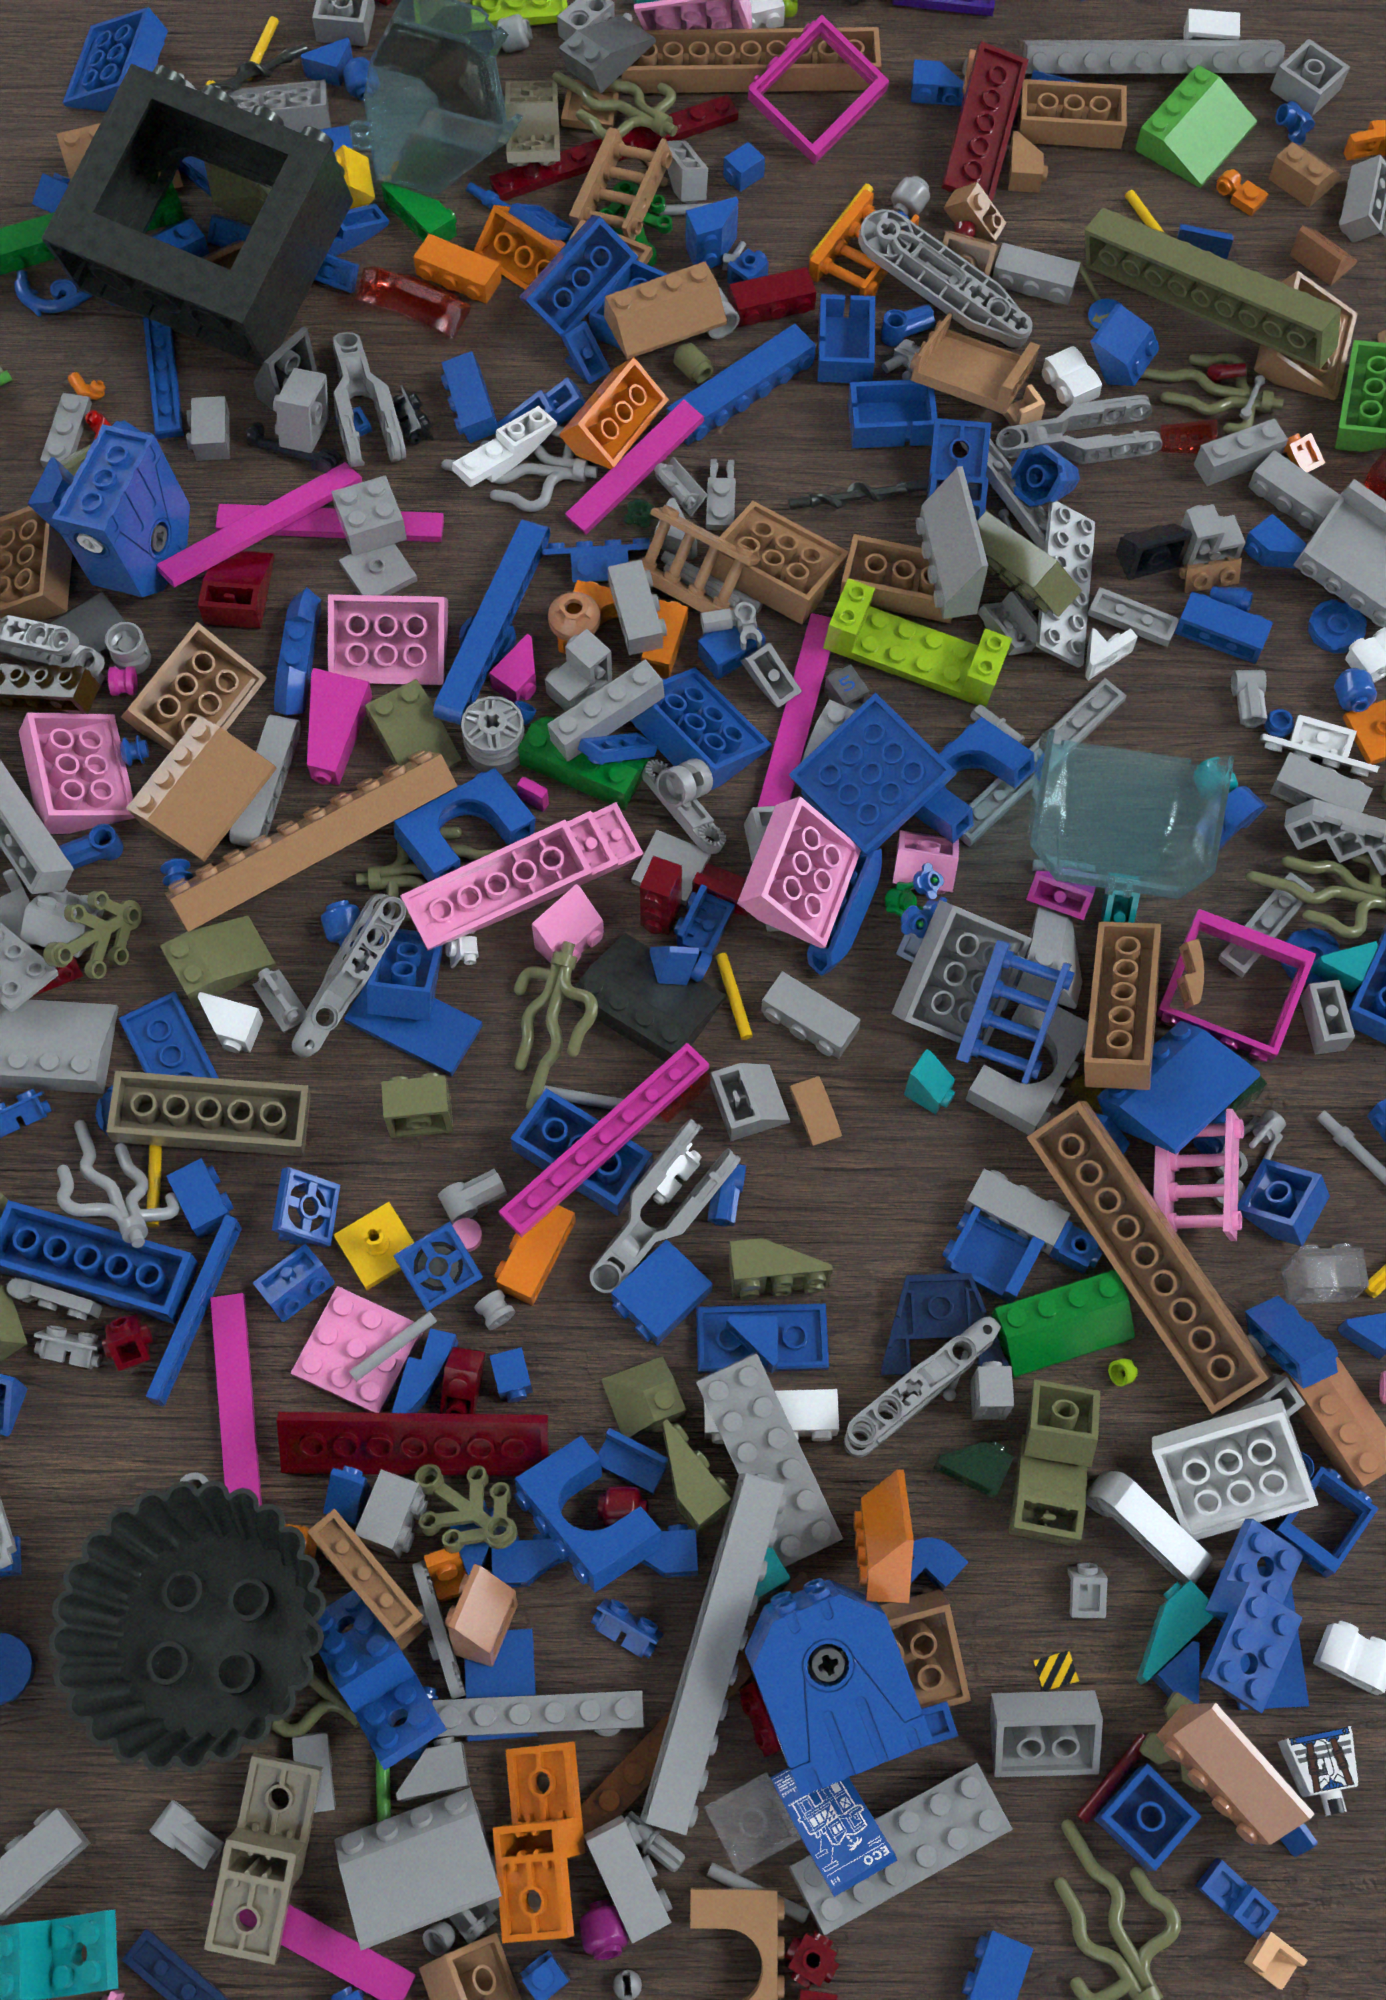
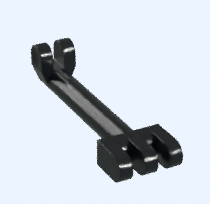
(319, 461)

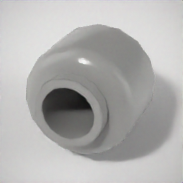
(519, 33)
(911, 196)

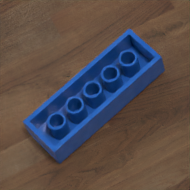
(94, 1262)

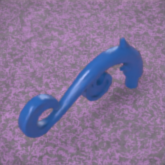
(57, 289)

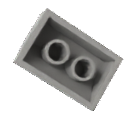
(1045, 1733)

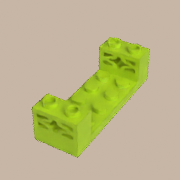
(914, 649)

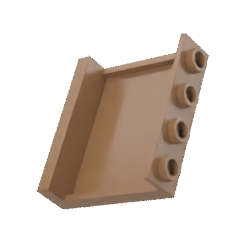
(972, 368)

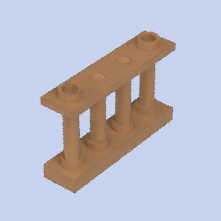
(605, 169)
(670, 582)
(368, 1578)

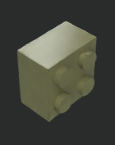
(417, 1105)
(1062, 1423)

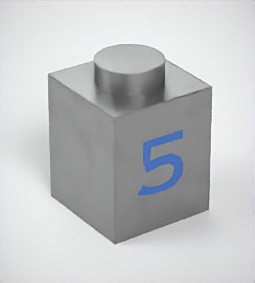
(846, 688)

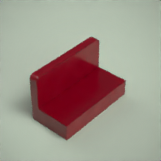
(721, 885)

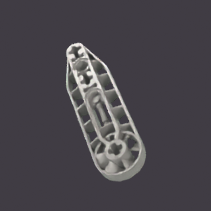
(943, 277)

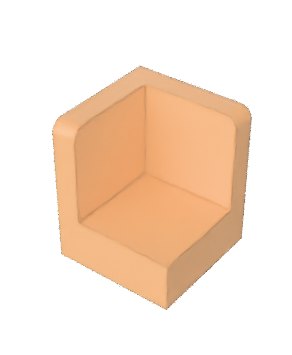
(1027, 409)
(1274, 1959)

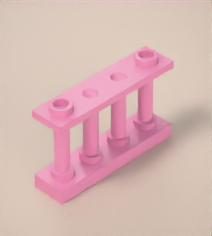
(1168, 1191)

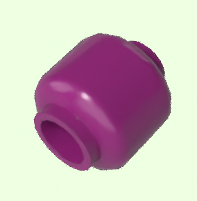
(603, 1931)

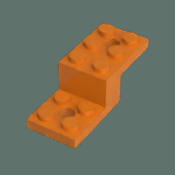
(538, 1842)

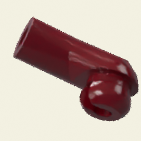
(1226, 371)

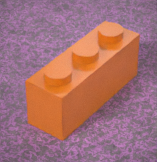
(457, 268)
(534, 1256)

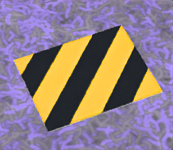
(1056, 1670)

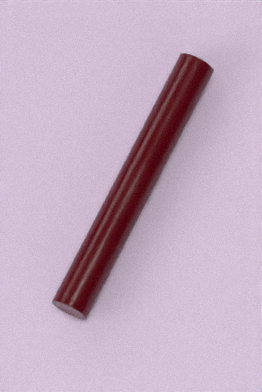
(1111, 1781)

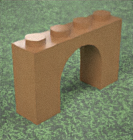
(753, 1914)

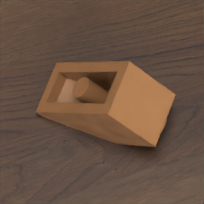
(1025, 165)

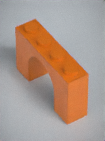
(674, 614)

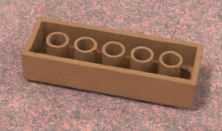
(1123, 1006)

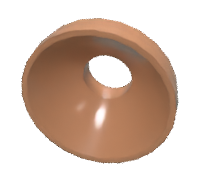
(567, 625)

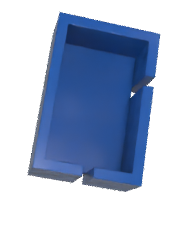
(848, 342)
(891, 413)

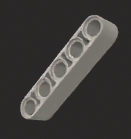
(278, 747)

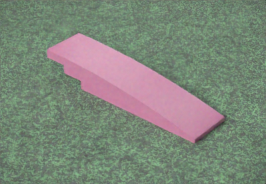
(521, 875)

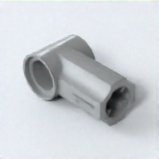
(1250, 690)
(464, 1199)
(180, 1830)

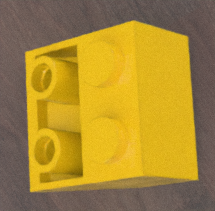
(356, 175)

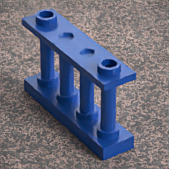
(992, 988)

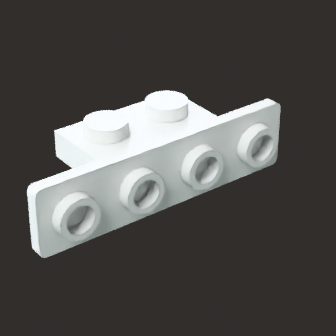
(1322, 741)

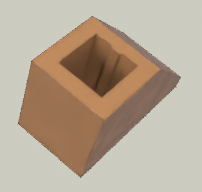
(973, 205)

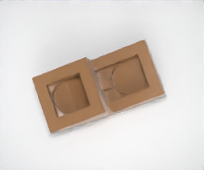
(1192, 983)
(815, 1110)

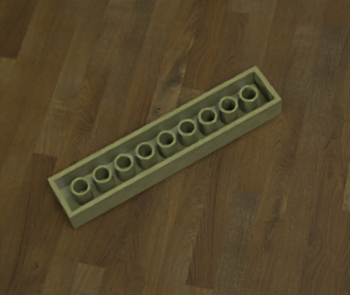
(1213, 288)

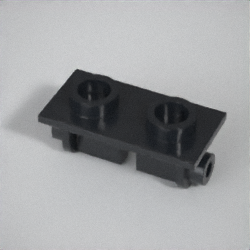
(418, 424)

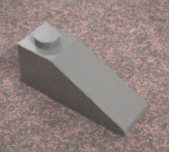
(687, 173)

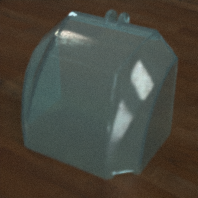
(1127, 817)

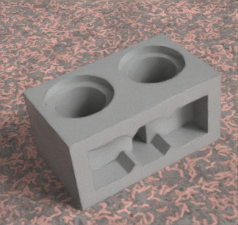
(583, 14)
(991, 1391)

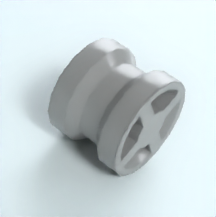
(494, 1309)

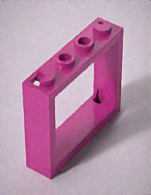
(793, 51)
(1256, 942)

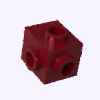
(127, 1341)
(797, 1963)

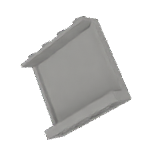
(1350, 552)

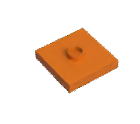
(1370, 731)

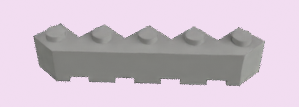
(1344, 829)

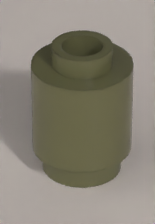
(693, 363)

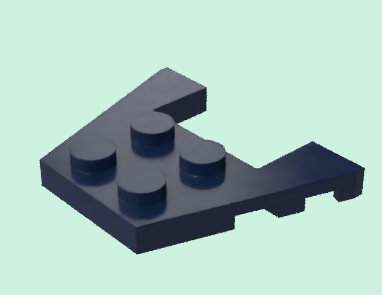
(934, 1309)

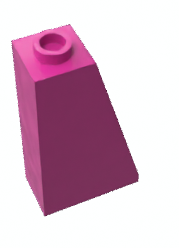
(334, 723)

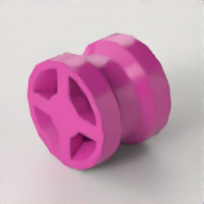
(122, 681)

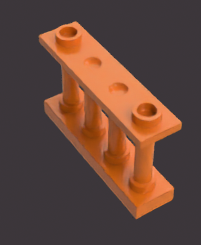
(836, 245)

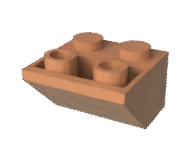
(481, 1616)

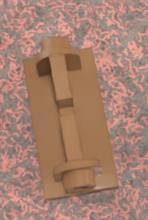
(1215, 573)

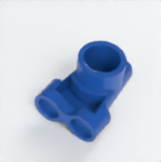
(1296, 120)

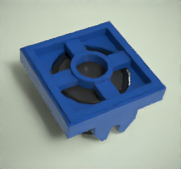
(438, 1266)

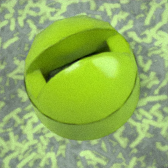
(791, 7)
(1117, 1367)

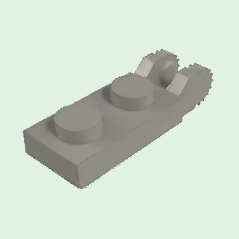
(720, 498)
(52, 1298)

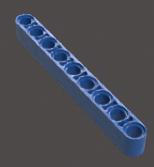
(491, 622)

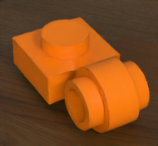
(1246, 196)

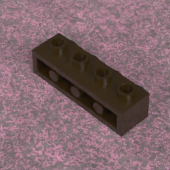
(47, 688)

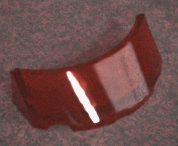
(414, 299)

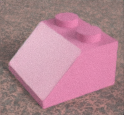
(917, 849)
(568, 920)

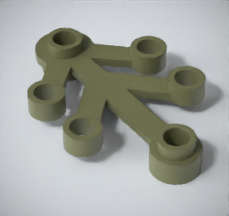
(99, 934)
(467, 1511)

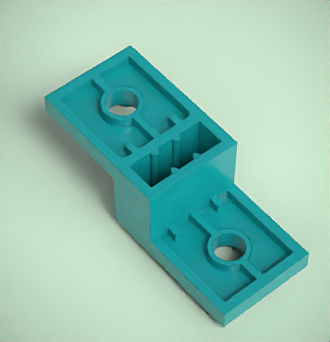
(46, 1960)

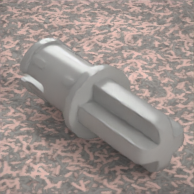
(981, 711)
(656, 1845)

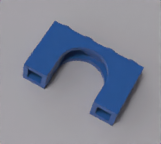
(980, 747)
(484, 797)
(595, 1555)

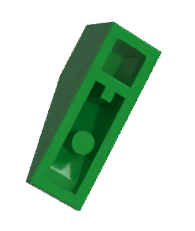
(420, 213)

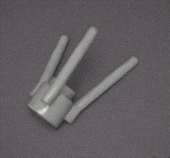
(1266, 1129)

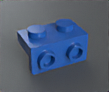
(704, 921)

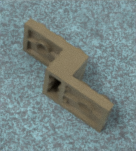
(538, 131)
(263, 1859)

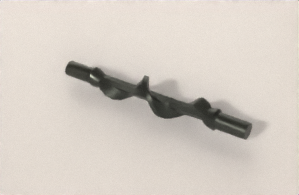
(251, 69)
(856, 491)

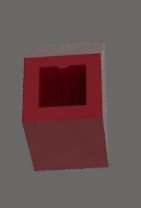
(462, 1381)

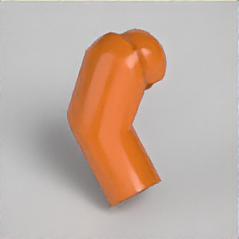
(92, 390)

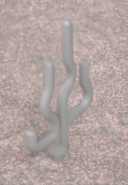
(555, 469)
(127, 1215)

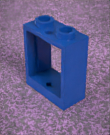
(1354, 1500)

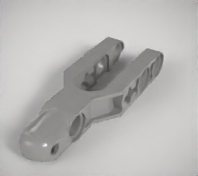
(359, 381)
(1086, 416)
(45, 650)
(345, 979)
(635, 1236)
(921, 1386)

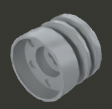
(492, 734)

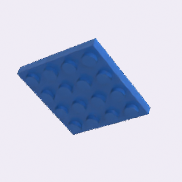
(872, 774)

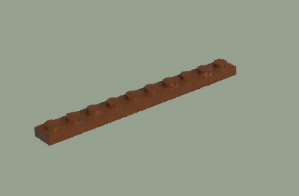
(636, 1770)

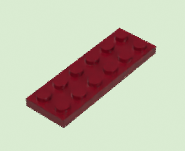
(985, 119)

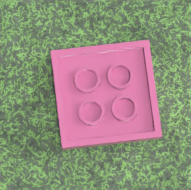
(343, 1338)

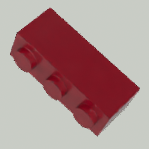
(773, 296)
(660, 895)

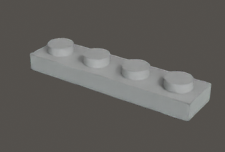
(1270, 920)

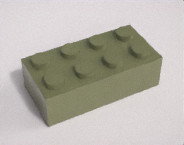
(1026, 567)

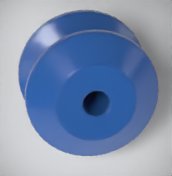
(134, 750)
(175, 870)

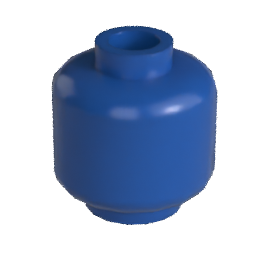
(355, 76)
(1355, 690)
(339, 920)

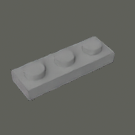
(66, 427)
(1131, 614)

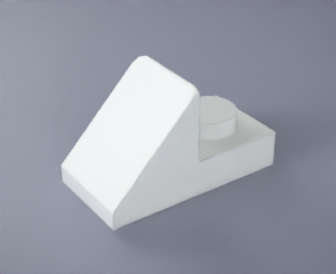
(1105, 653)

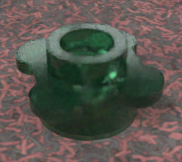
(639, 506)

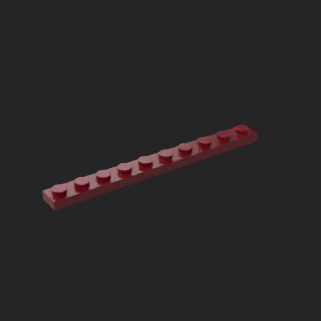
(580, 158)

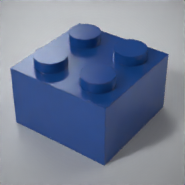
(1147, 1817)

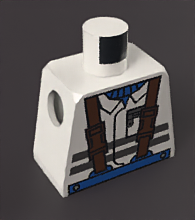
(1323, 1765)

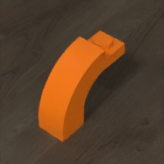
(1367, 142)

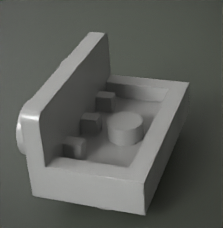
(1013, 620)

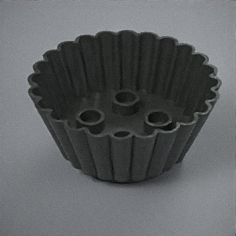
(187, 1626)

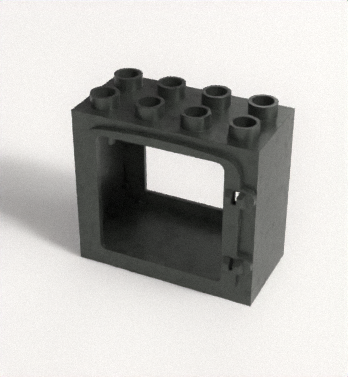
(118, 189)

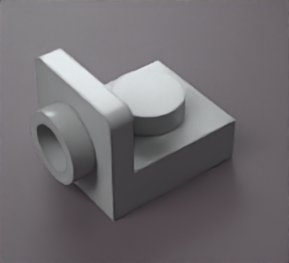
(1087, 1591)

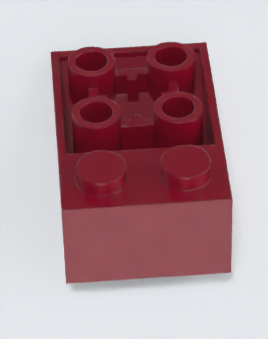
(236, 590)

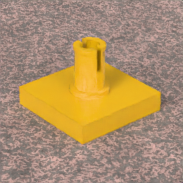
(372, 1243)

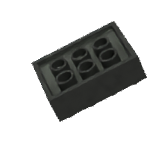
(640, 1009)

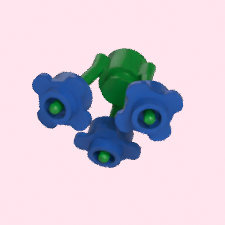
(903, 902)

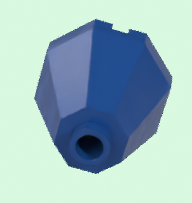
(1043, 476)

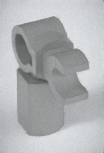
(742, 617)

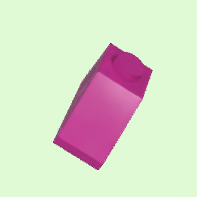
(515, 673)
(1060, 896)

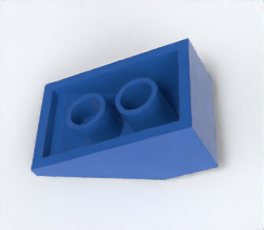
(404, 978)

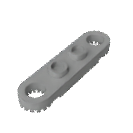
(690, 816)
(440, 1645)

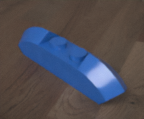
(297, 653)
(850, 915)

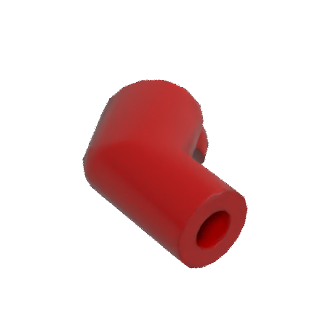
(95, 421)

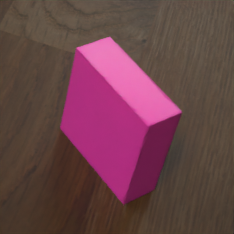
(533, 793)

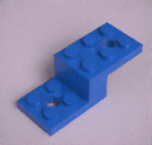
(944, 462)
(1253, 1616)
(376, 1681)

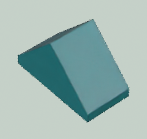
(1346, 965)

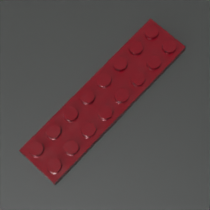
(410, 1440)

